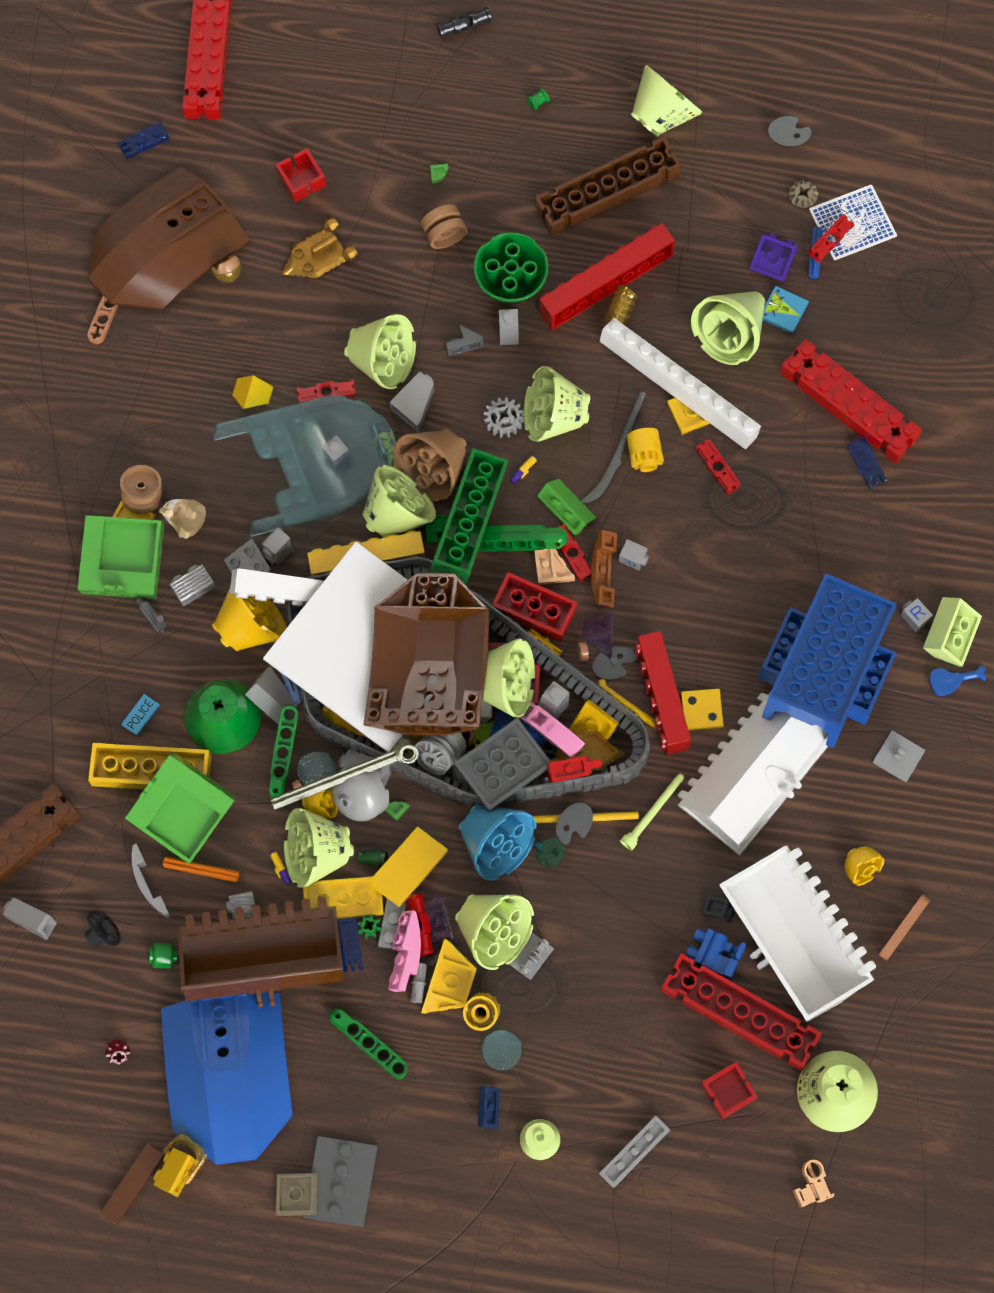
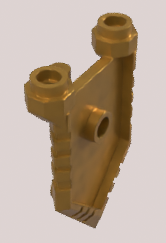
(318, 253)
(595, 747)

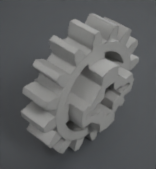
(500, 410)

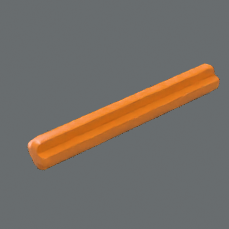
(201, 869)

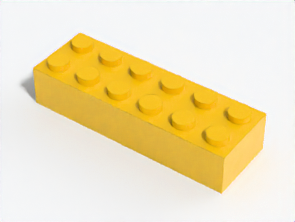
(390, 549)
(137, 765)

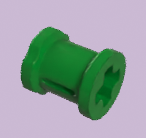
(537, 99)

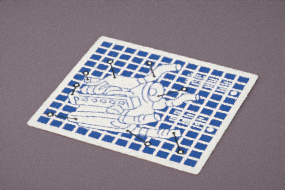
(866, 212)

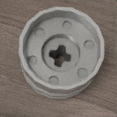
(439, 753)

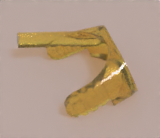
(198, 1150)

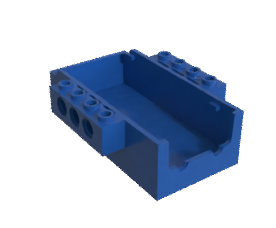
(831, 658)

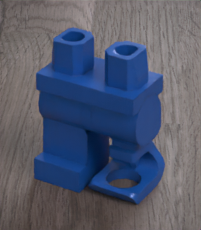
(710, 953)

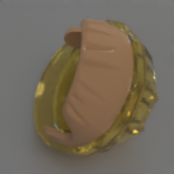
(227, 270)

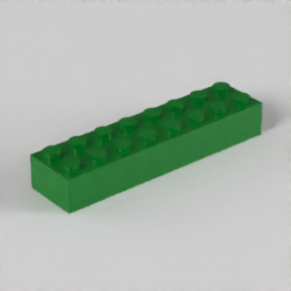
(469, 515)

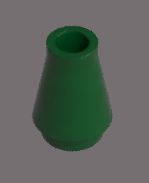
(373, 857)

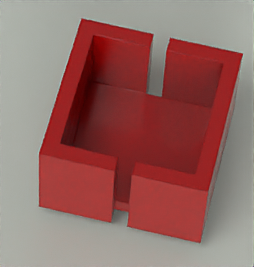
(302, 178)
(728, 1090)

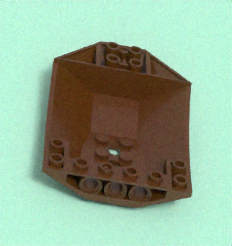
(146, 261)
(425, 631)

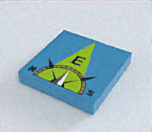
(784, 309)

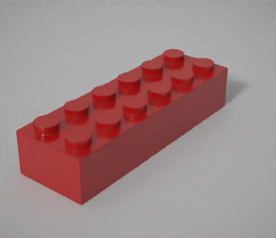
(663, 693)

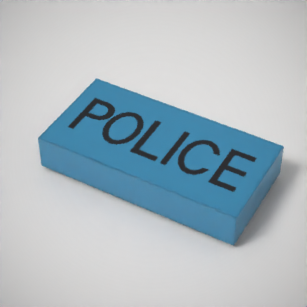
(140, 715)

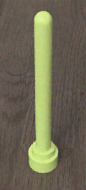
(630, 840)

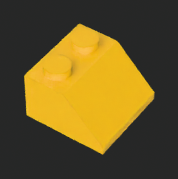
(174, 1172)

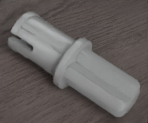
(418, 984)

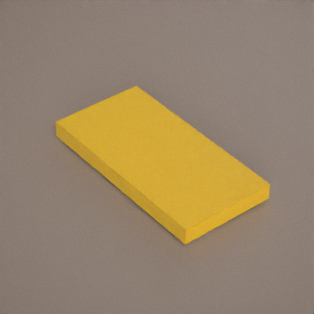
(408, 866)
(350, 896)

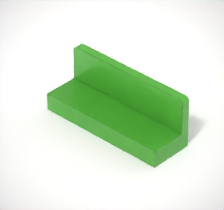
(566, 506)

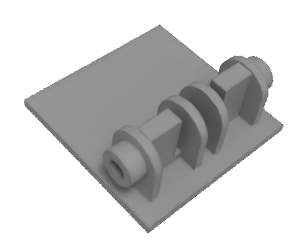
(248, 558)
(532, 956)

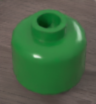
(162, 955)

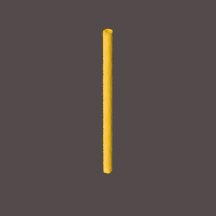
(596, 817)

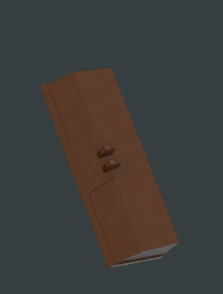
(259, 951)

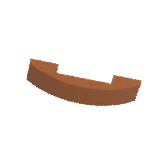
(601, 568)

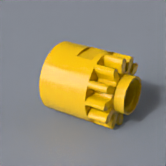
(645, 449)
(477, 1020)

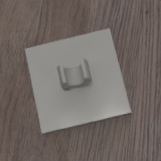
(899, 756)

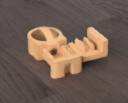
(817, 1189)

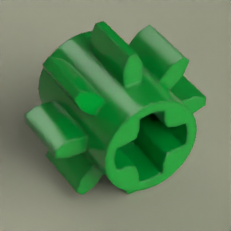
(371, 921)

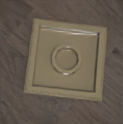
(296, 1194)

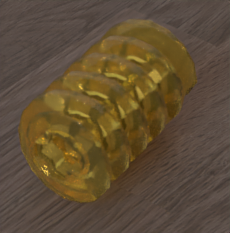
(621, 304)

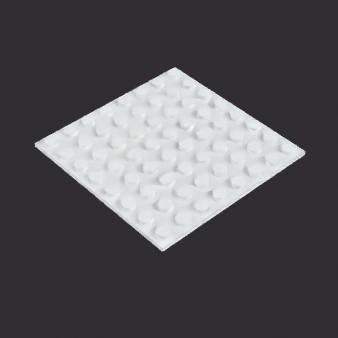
(332, 640)

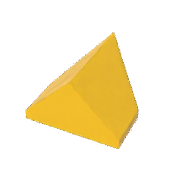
(252, 392)

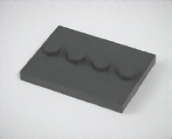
(502, 764)
(343, 1180)

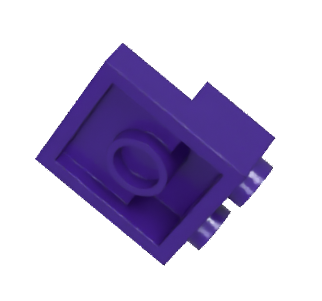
(773, 257)

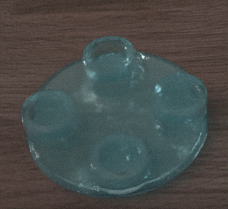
(315, 766)
(501, 1050)

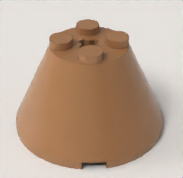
(431, 461)

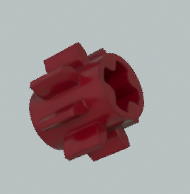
(117, 1051)

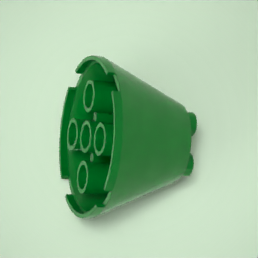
(511, 267)
(222, 716)

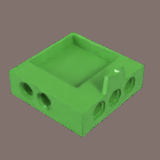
(121, 557)
(180, 807)

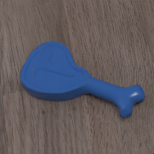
(944, 682)

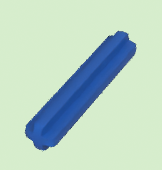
(814, 266)

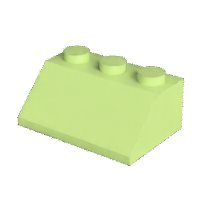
(952, 631)

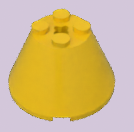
(248, 622)

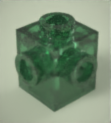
(550, 851)

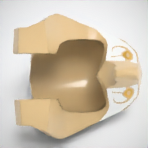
(184, 515)

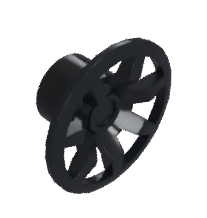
(100, 932)

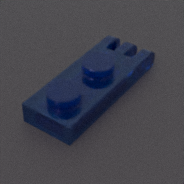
(143, 140)
(866, 462)
(350, 943)

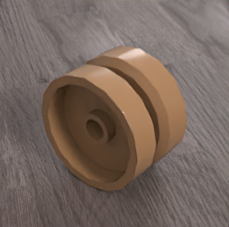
(444, 226)
(141, 489)

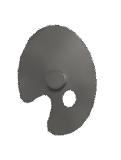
(783, 131)
(612, 668)
(578, 818)

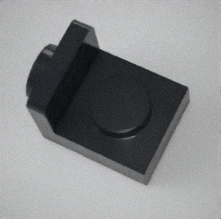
(719, 908)

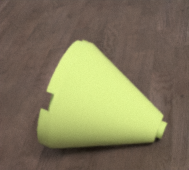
(729, 325)

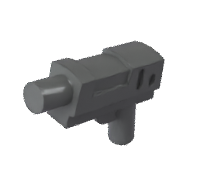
(151, 615)

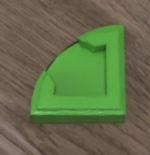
(438, 172)
(396, 809)

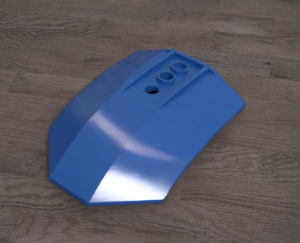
(233, 1101)

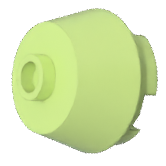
(540, 1139)

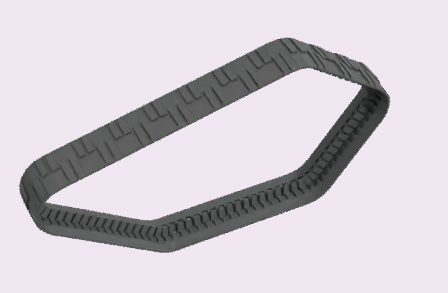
(640, 739)

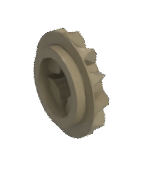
(802, 201)

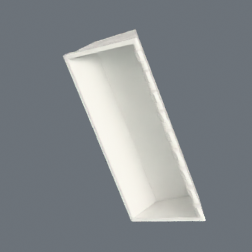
(752, 775)
(798, 932)

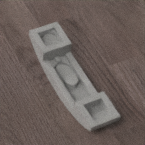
(137, 863)

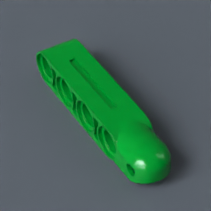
(522, 538)
(280, 781)
(346, 1022)

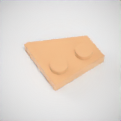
(551, 567)

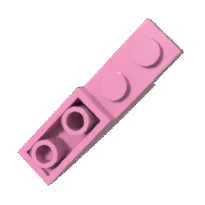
(552, 730)
(408, 945)

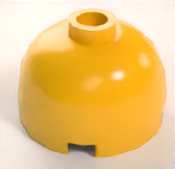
(321, 804)
(862, 864)

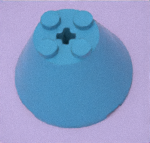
(497, 839)

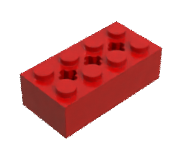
(531, 595)

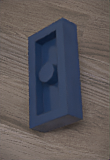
(488, 1107)

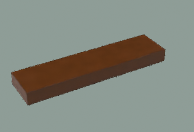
(132, 1183)

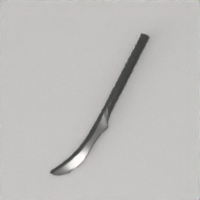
(616, 460)

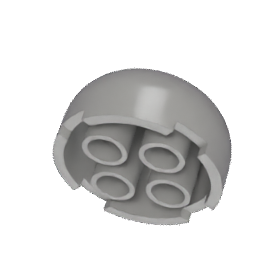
(361, 795)

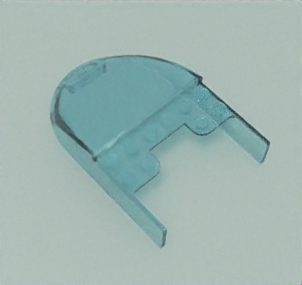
(297, 439)

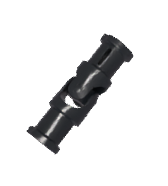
(462, 22)

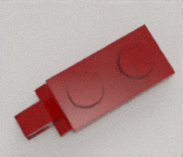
(571, 768)

